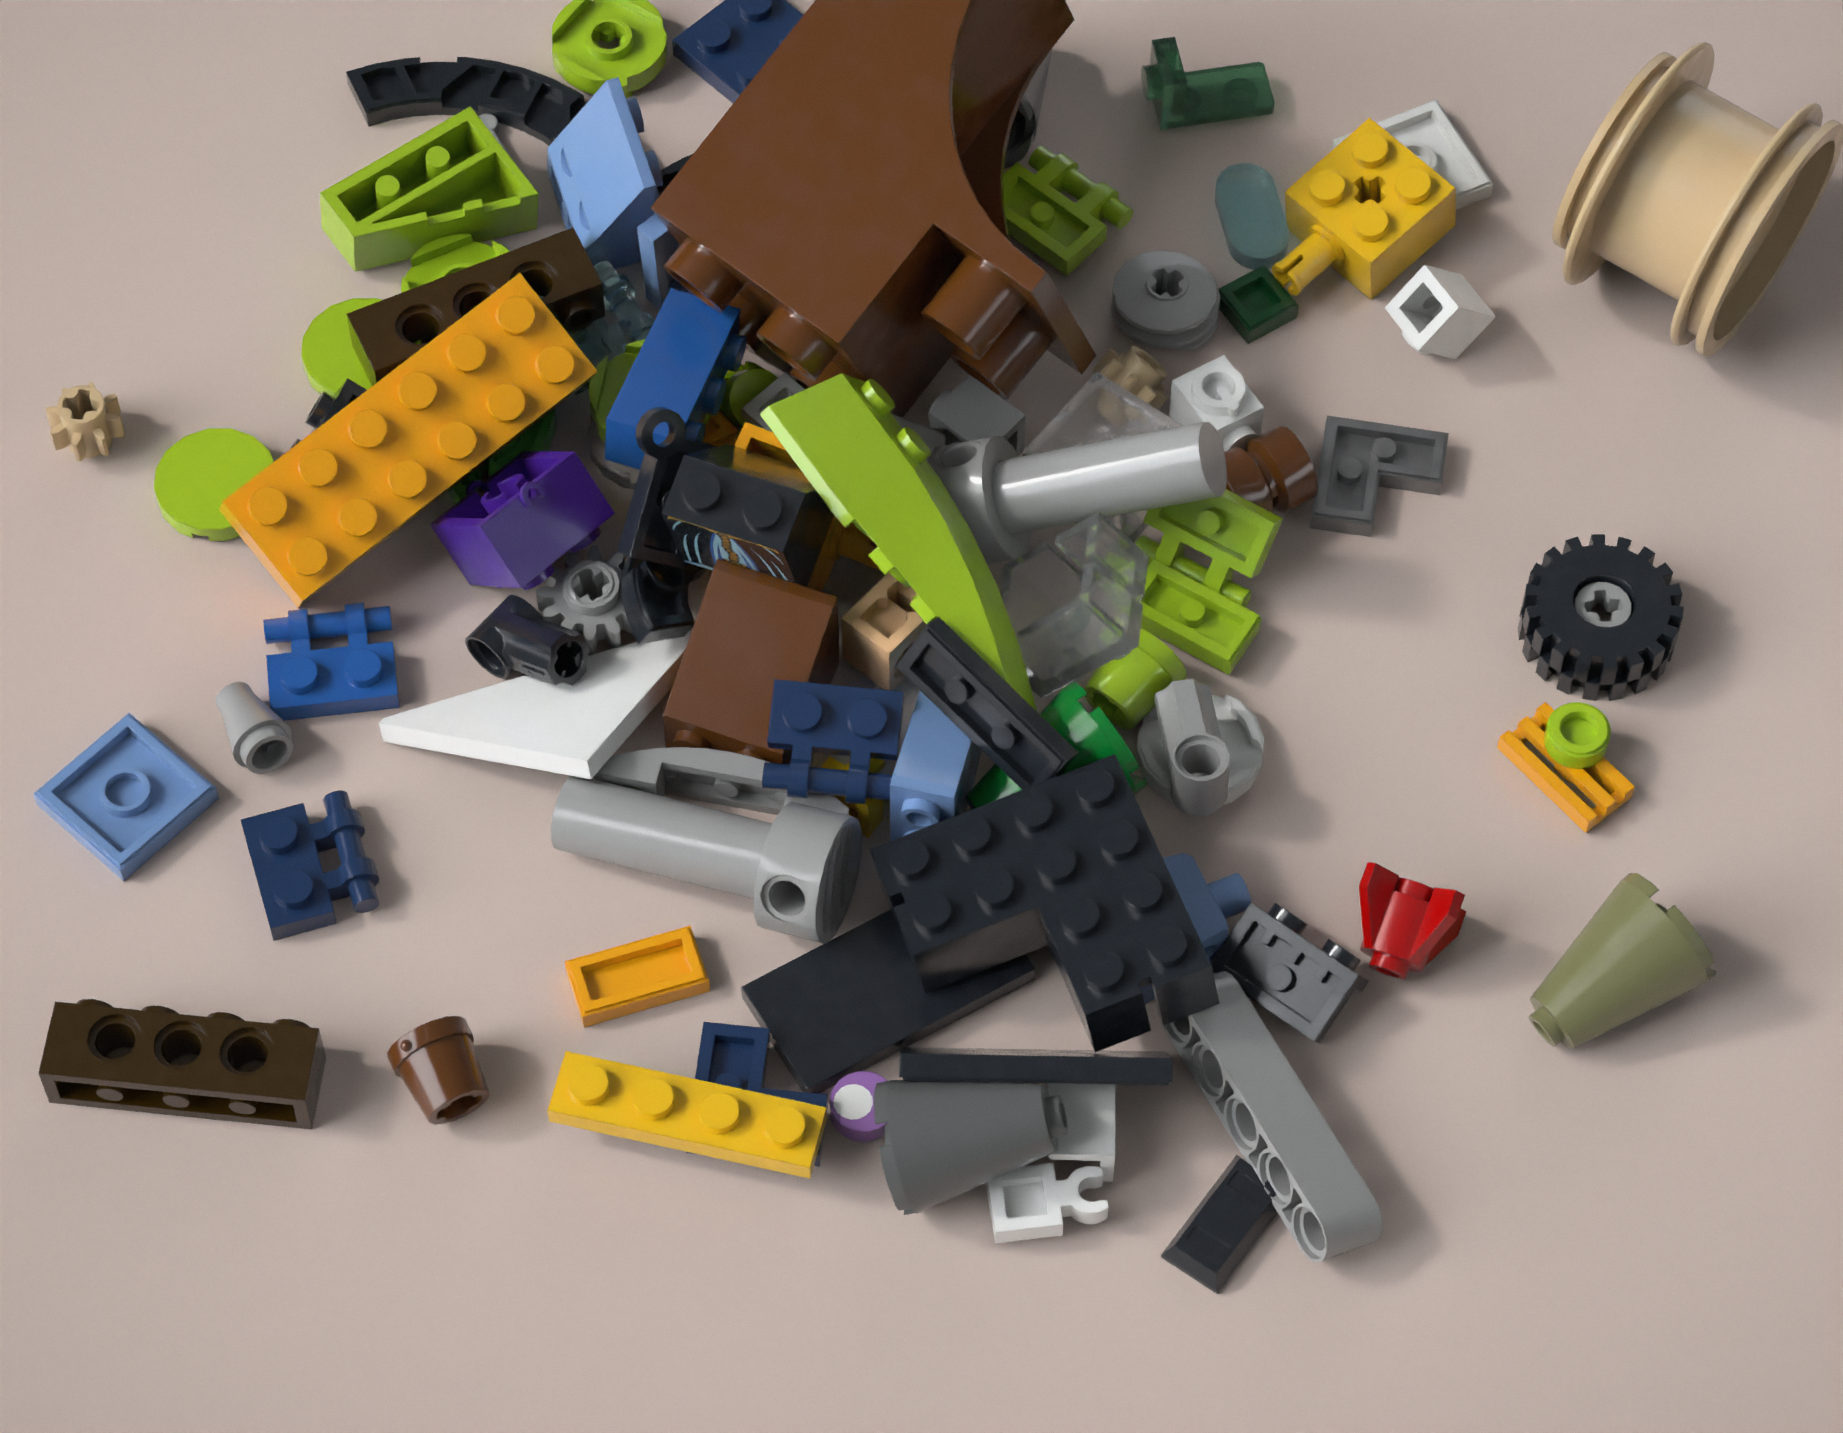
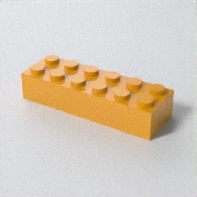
(407, 440)

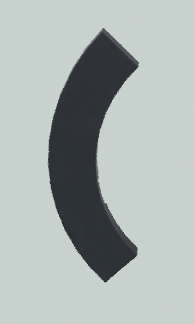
(445, 88)

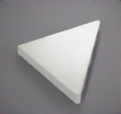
(544, 723)

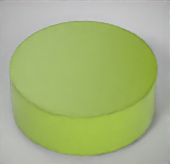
(742, 389)
(1577, 735)

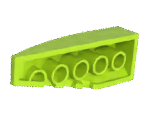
(882, 484)

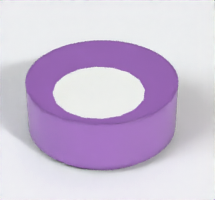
(854, 1106)

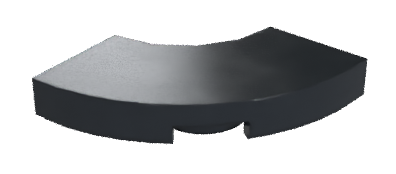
(658, 599)

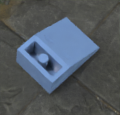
(605, 176)

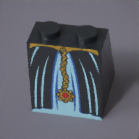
(746, 513)

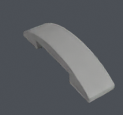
(707, 777)

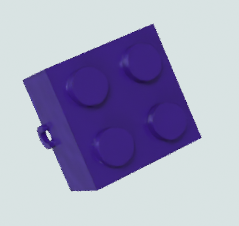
(524, 520)

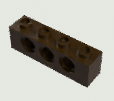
(553, 267)
(210, 1087)

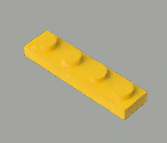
(687, 1114)

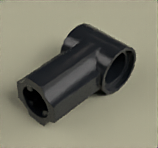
(522, 641)

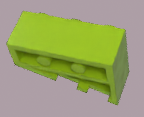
(429, 188)

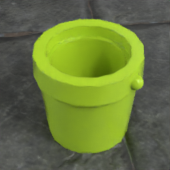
(1128, 685)

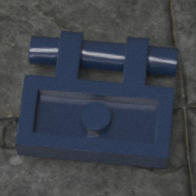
(835, 722)
(289, 869)

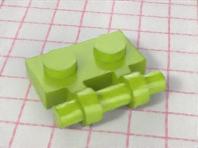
(1049, 221)
(1221, 527)

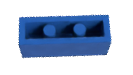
(676, 369)

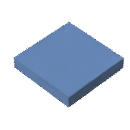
(126, 796)

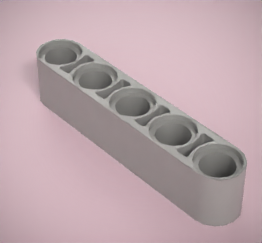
(1276, 1125)

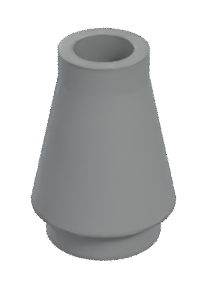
(255, 732)

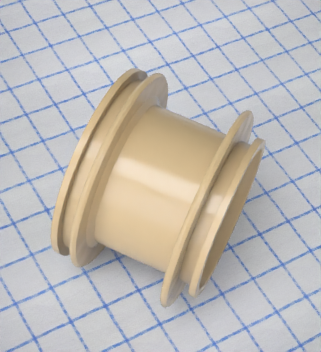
(1694, 195)

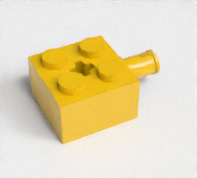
(1364, 213)

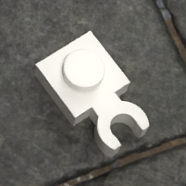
(1032, 1202)

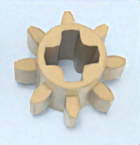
(1136, 373)
(85, 421)

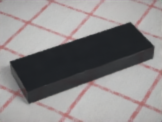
(985, 706)

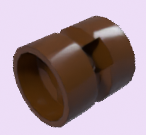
(1272, 471)

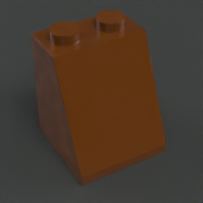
(741, 641)

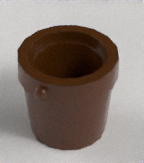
(440, 1069)

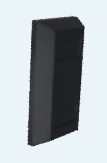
(1223, 1226)

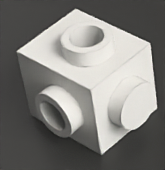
(1439, 312)

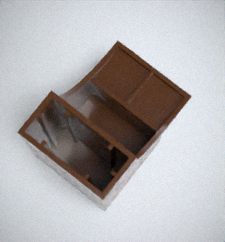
(866, 199)

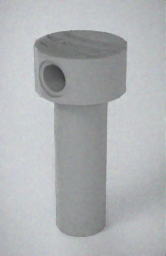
(1013, 495)
(794, 868)

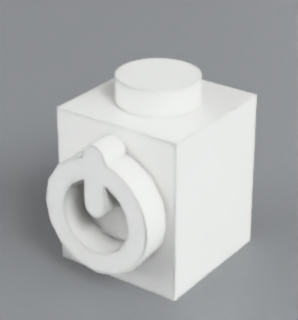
(1221, 397)

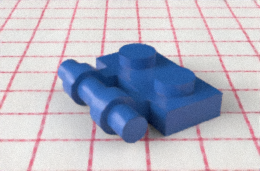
(331, 679)

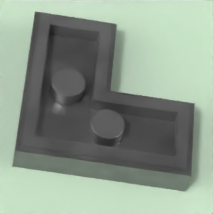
(1371, 455)

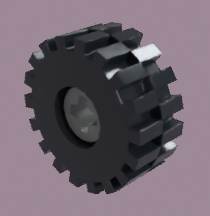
(1575, 642)

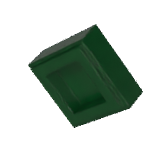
(1257, 304)

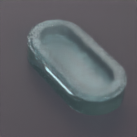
(1251, 216)

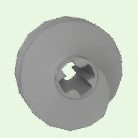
(1166, 300)

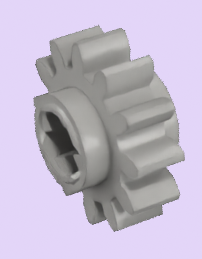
(587, 598)

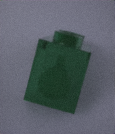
(1204, 94)

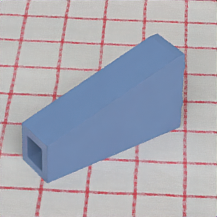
(931, 772)

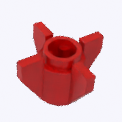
(1405, 921)

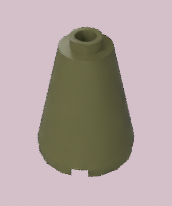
(1620, 967)

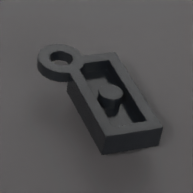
(645, 530)

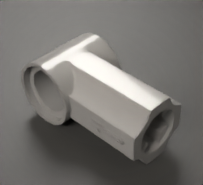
(1193, 746)

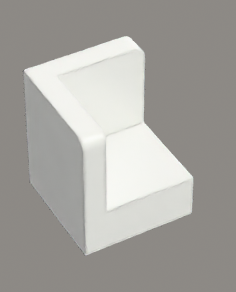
(1090, 1124)

